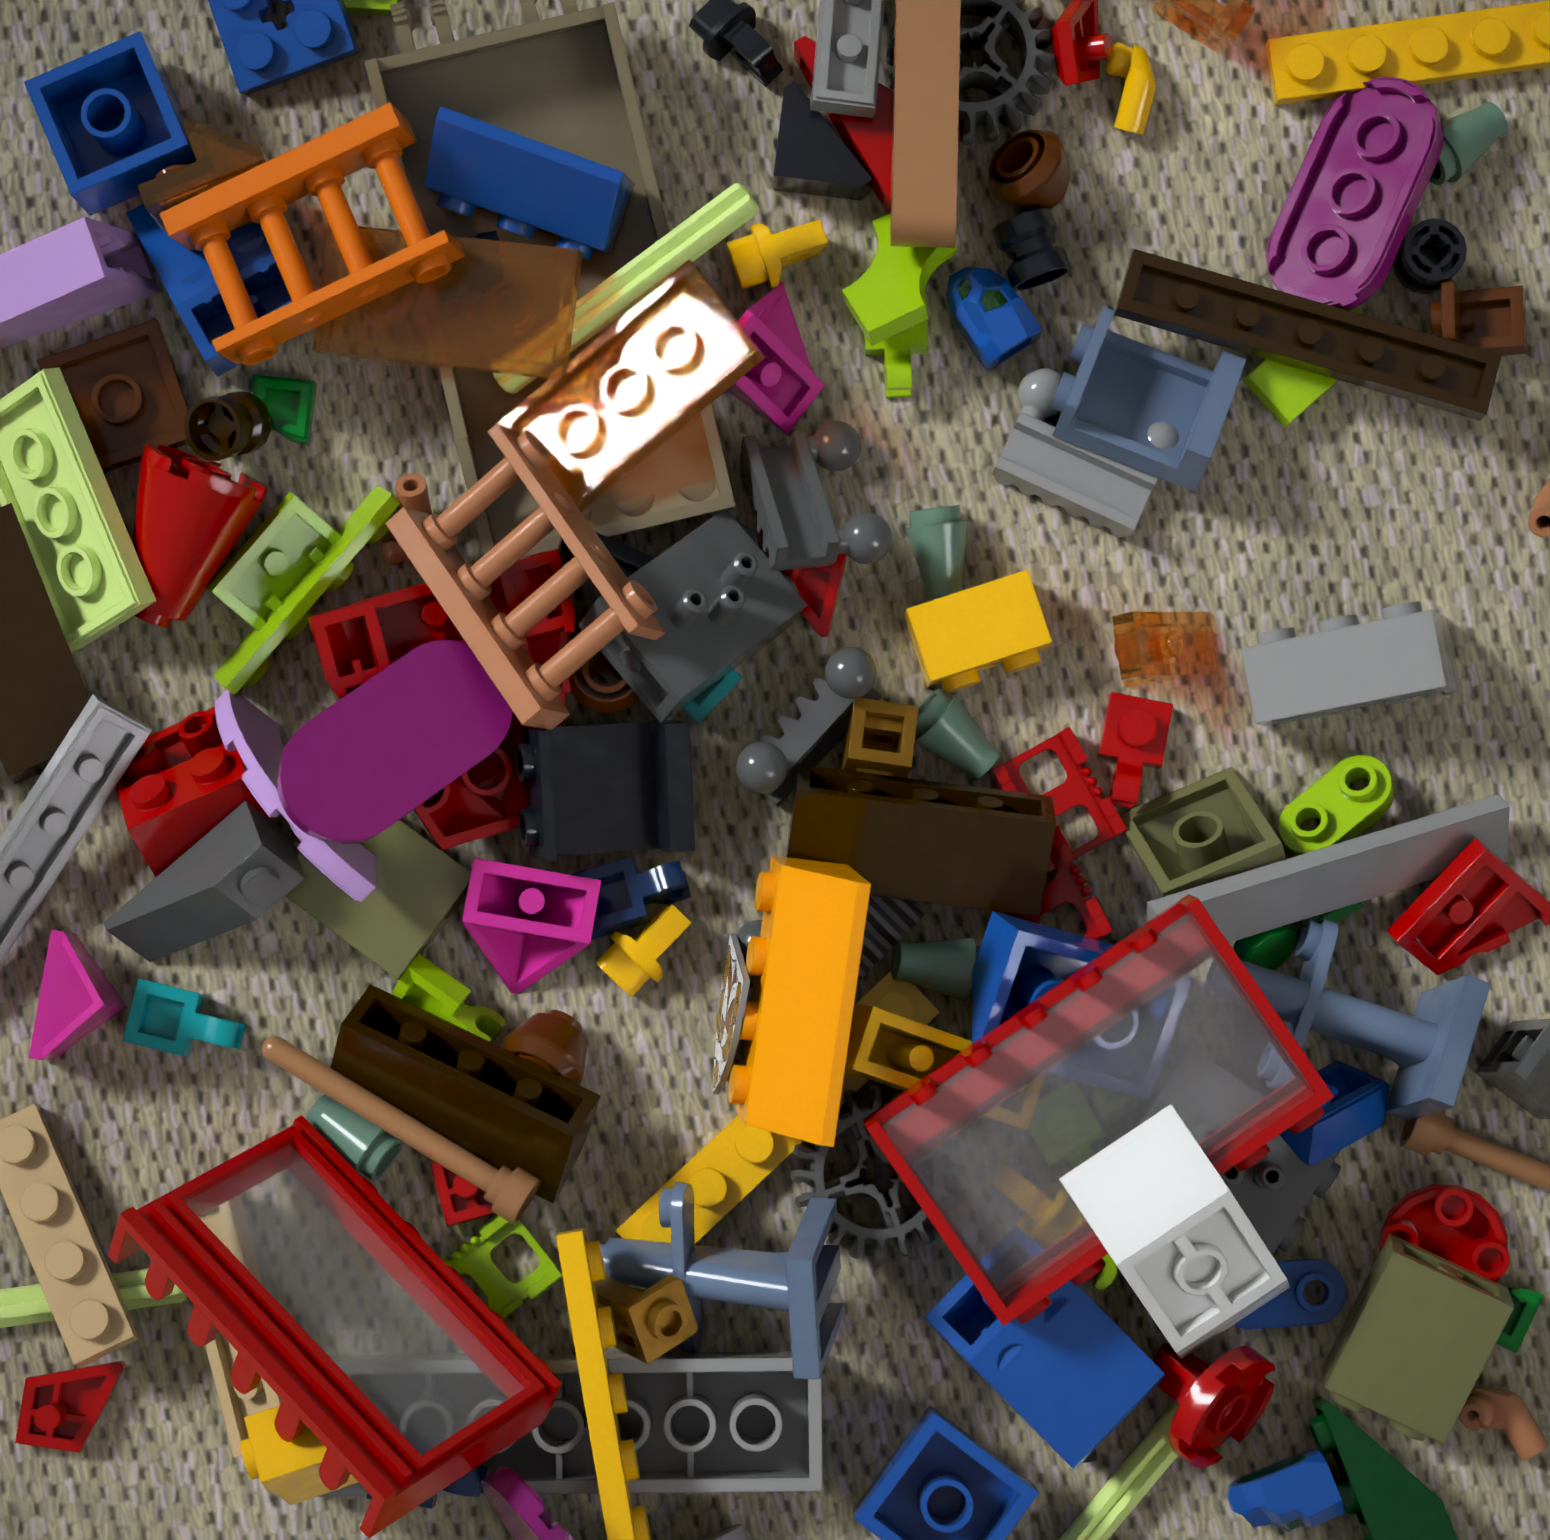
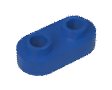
(1290, 1306)

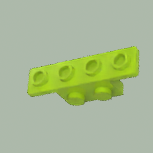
(286, 571)

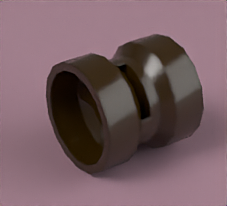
(227, 425)

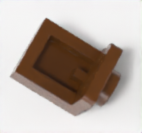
(1482, 318)

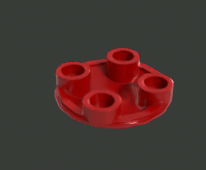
(1453, 1226)

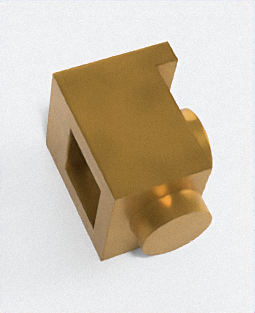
(880, 738)

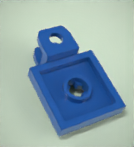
(266, 56)

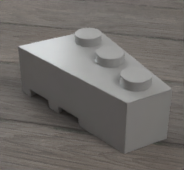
(1350, 665)

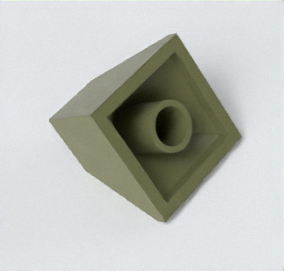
(1201, 834)

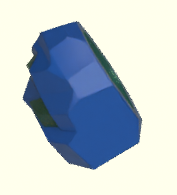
(990, 315)
(1288, 1493)

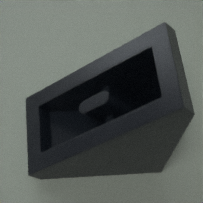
(813, 156)

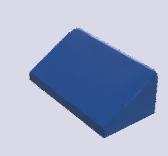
(1350, 1115)

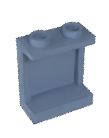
(1131, 386)

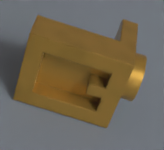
(650, 1319)

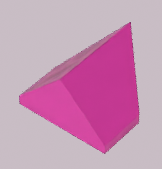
(783, 382)
(528, 918)
(72, 998)

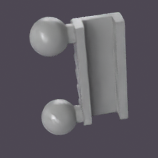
(1068, 474)

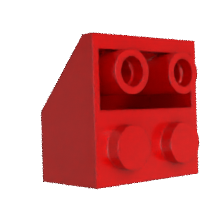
(181, 788)

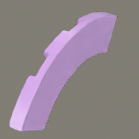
(260, 749)

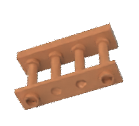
(465, 587)

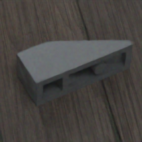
(212, 887)
(1521, 1065)

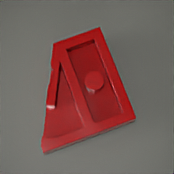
(1468, 910)

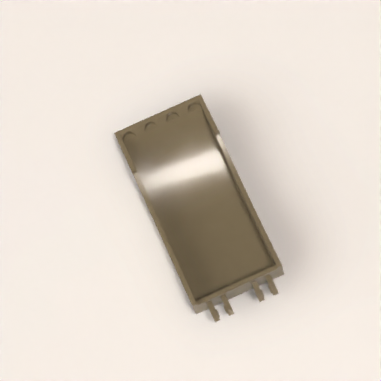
(572, 90)

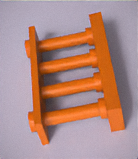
(263, 198)

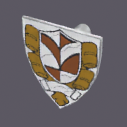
(733, 999)

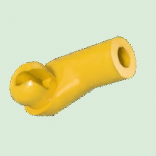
(1138, 89)

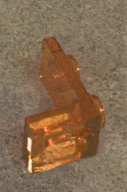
(1206, 19)

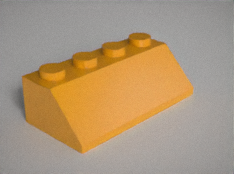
(800, 998)

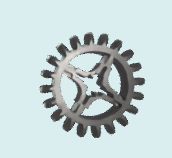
(992, 75)
(896, 1225)

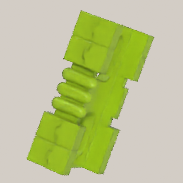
(501, 1293)

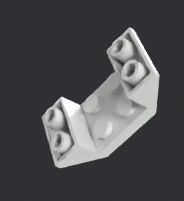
(1175, 1231)

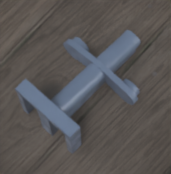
(1426, 1047)
(783, 1281)

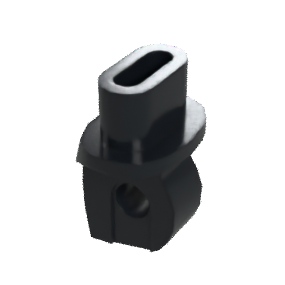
(730, 29)

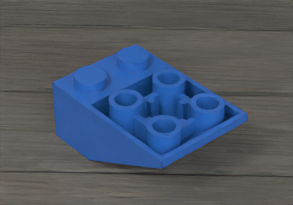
(193, 285)
(1061, 1372)

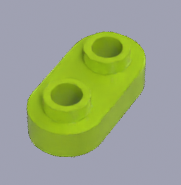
(1341, 810)

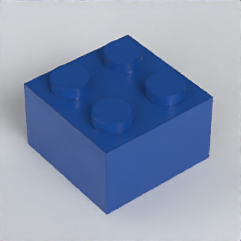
(111, 121)
(944, 1488)

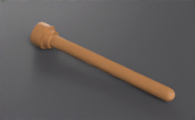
(1438, 1133)
(504, 1188)

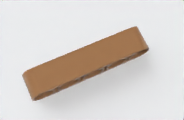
(925, 123)

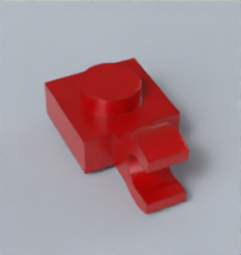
(1134, 737)

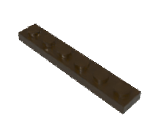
(1308, 335)

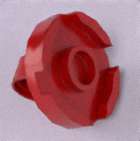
(1213, 1399)

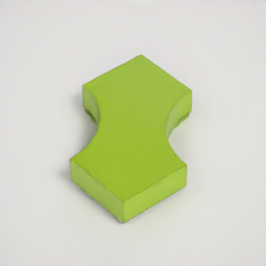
(892, 288)

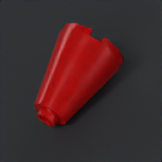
(187, 526)

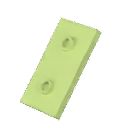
(68, 511)

